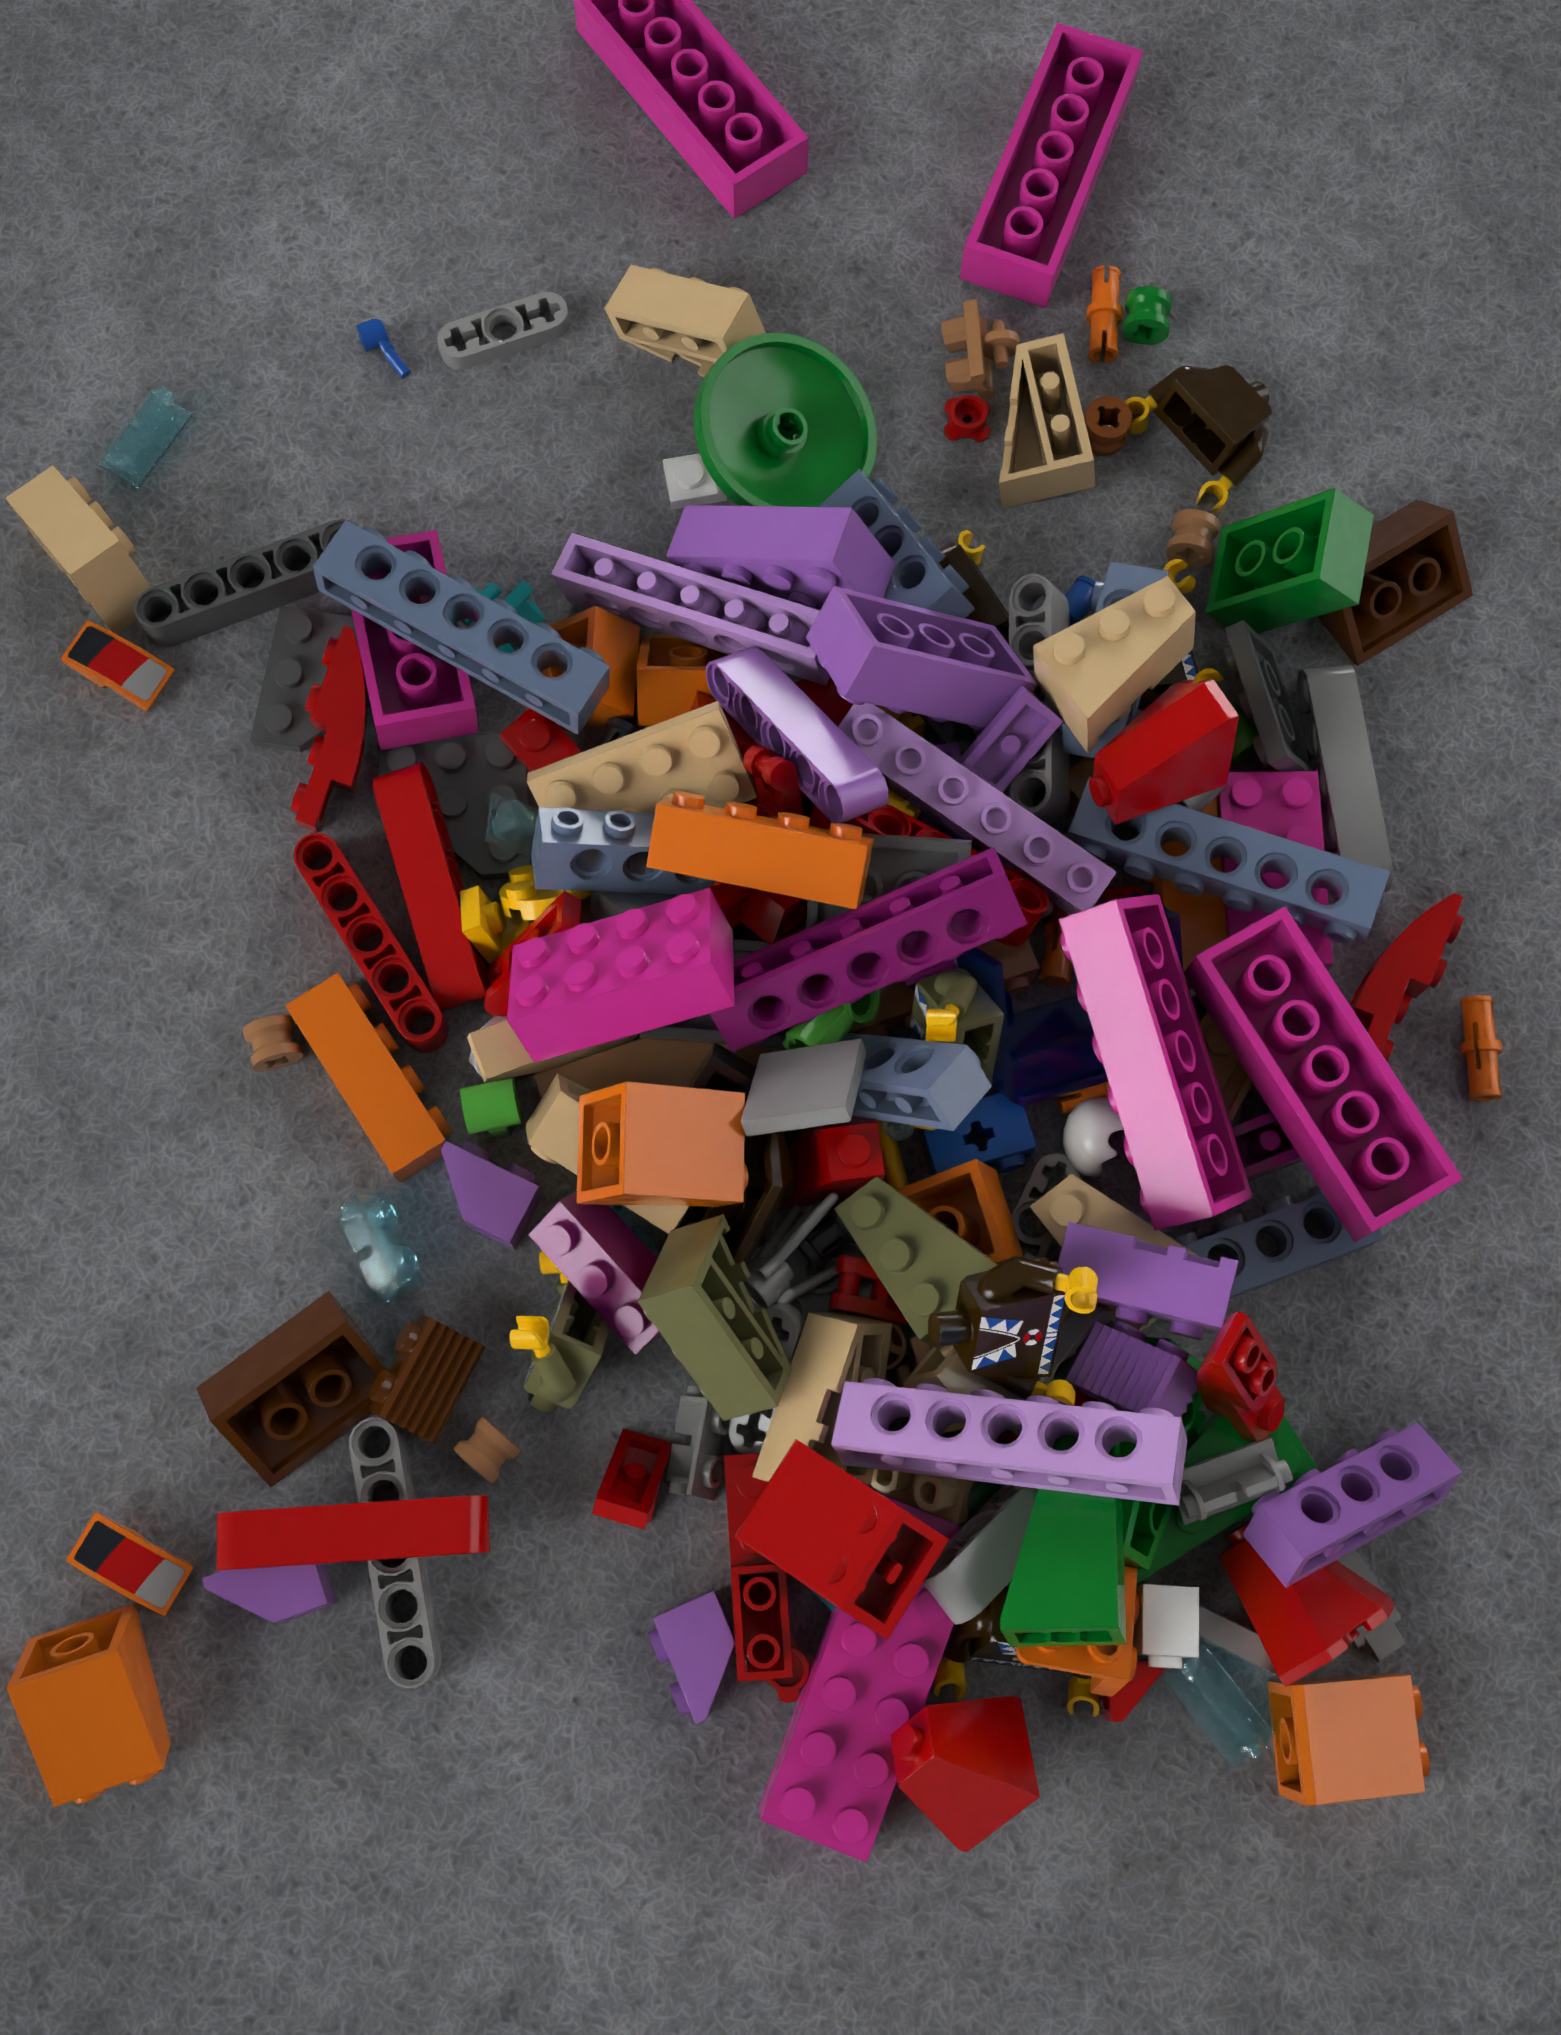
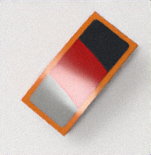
(117, 664)
(129, 1563)

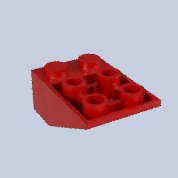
(841, 1539)

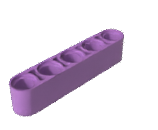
(794, 727)

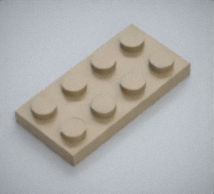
(639, 770)

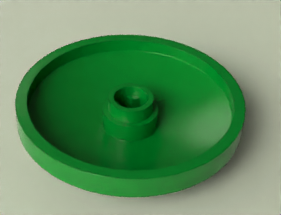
(782, 422)

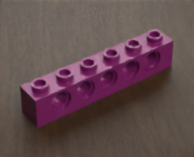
(875, 929)

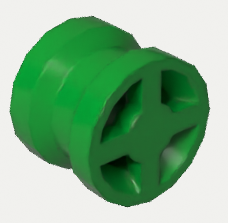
(1147, 315)

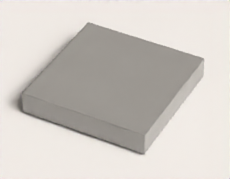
(804, 1087)

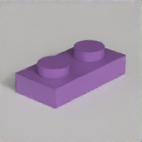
(1011, 739)

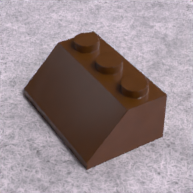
(1409, 579)
(294, 1389)

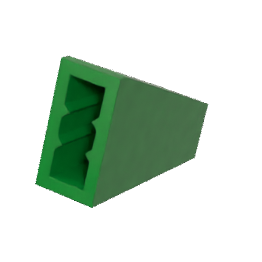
(1069, 1571)

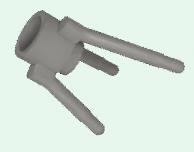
(772, 1274)

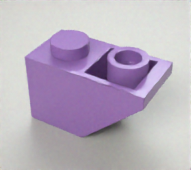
(490, 1197)
(275, 1592)
(699, 1649)

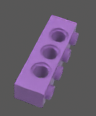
(1350, 1503)

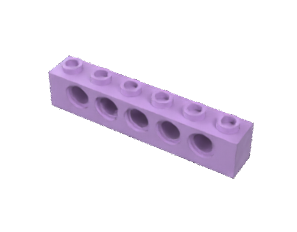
(688, 604)
(977, 810)
(1146, 1474)

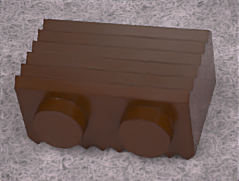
(425, 1377)

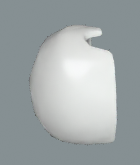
(1088, 1135)

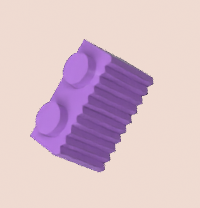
(1132, 1374)

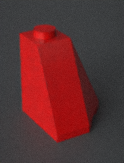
(1167, 752)
(834, 1160)
(1307, 1620)
(967, 1766)

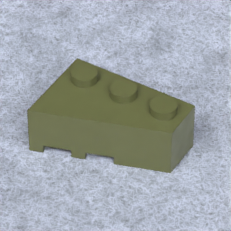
(910, 1252)
(711, 1323)

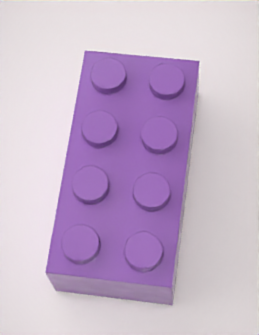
(783, 550)
(915, 659)

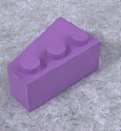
(1152, 1280)

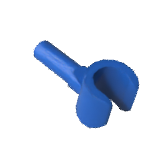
(373, 335)

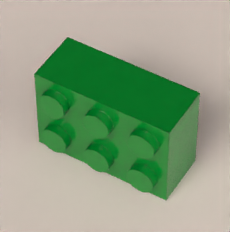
(1291, 562)

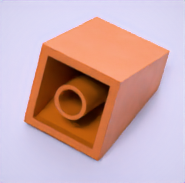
(661, 1146)
(91, 1706)
(1347, 1738)

